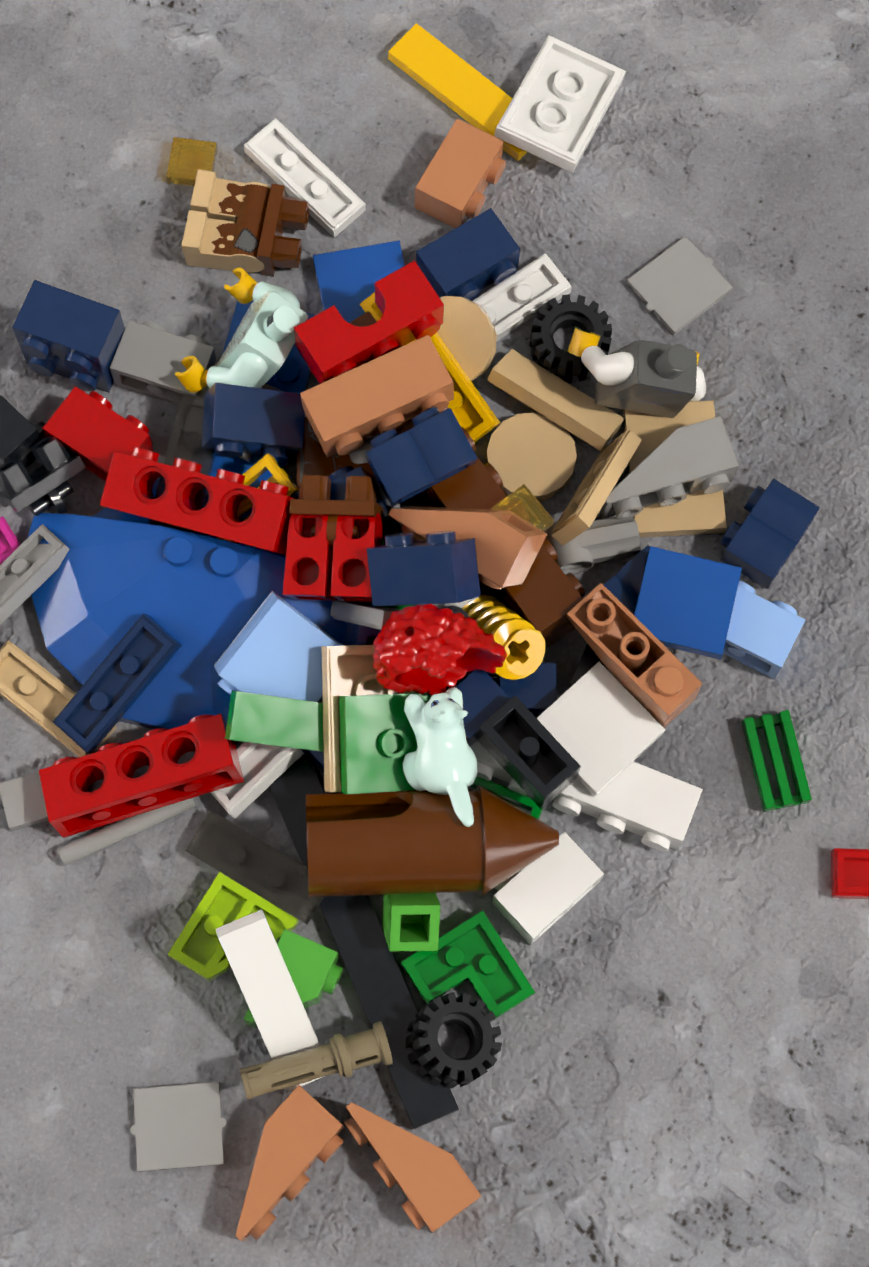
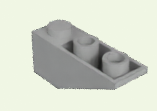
(686, 462)

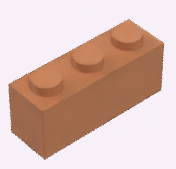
(377, 396)

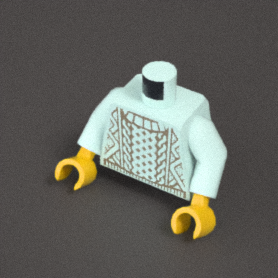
(259, 341)

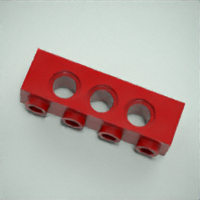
(130, 491)
(165, 783)

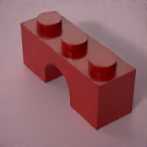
(409, 313)

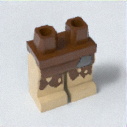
(242, 226)

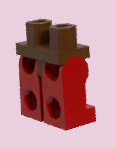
(331, 541)

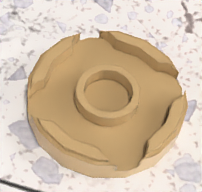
(468, 334)
(532, 453)

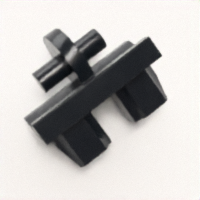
(41, 485)

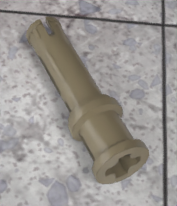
(338, 1056)

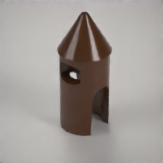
(417, 843)

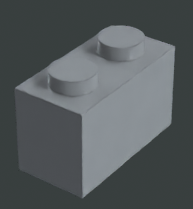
(152, 356)

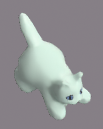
(443, 757)

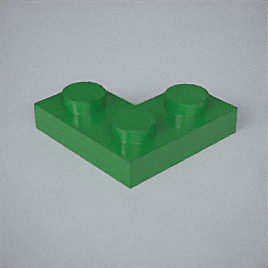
(472, 954)

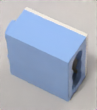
(276, 654)

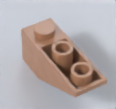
(503, 540)
(634, 655)
(288, 1147)
(425, 1173)

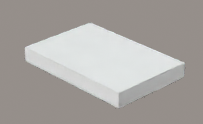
(560, 104)

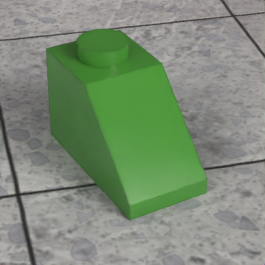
(311, 969)

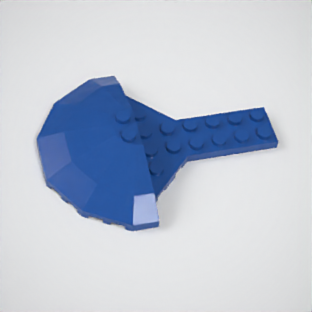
(183, 580)

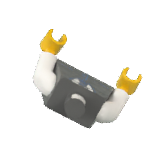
(642, 374)

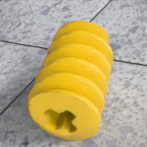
(519, 638)

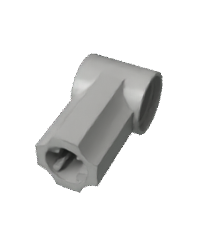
(602, 542)

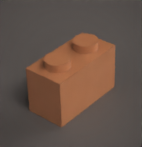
(460, 174)

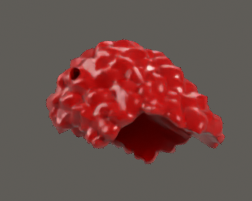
(432, 650)

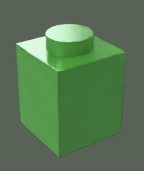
(411, 922)

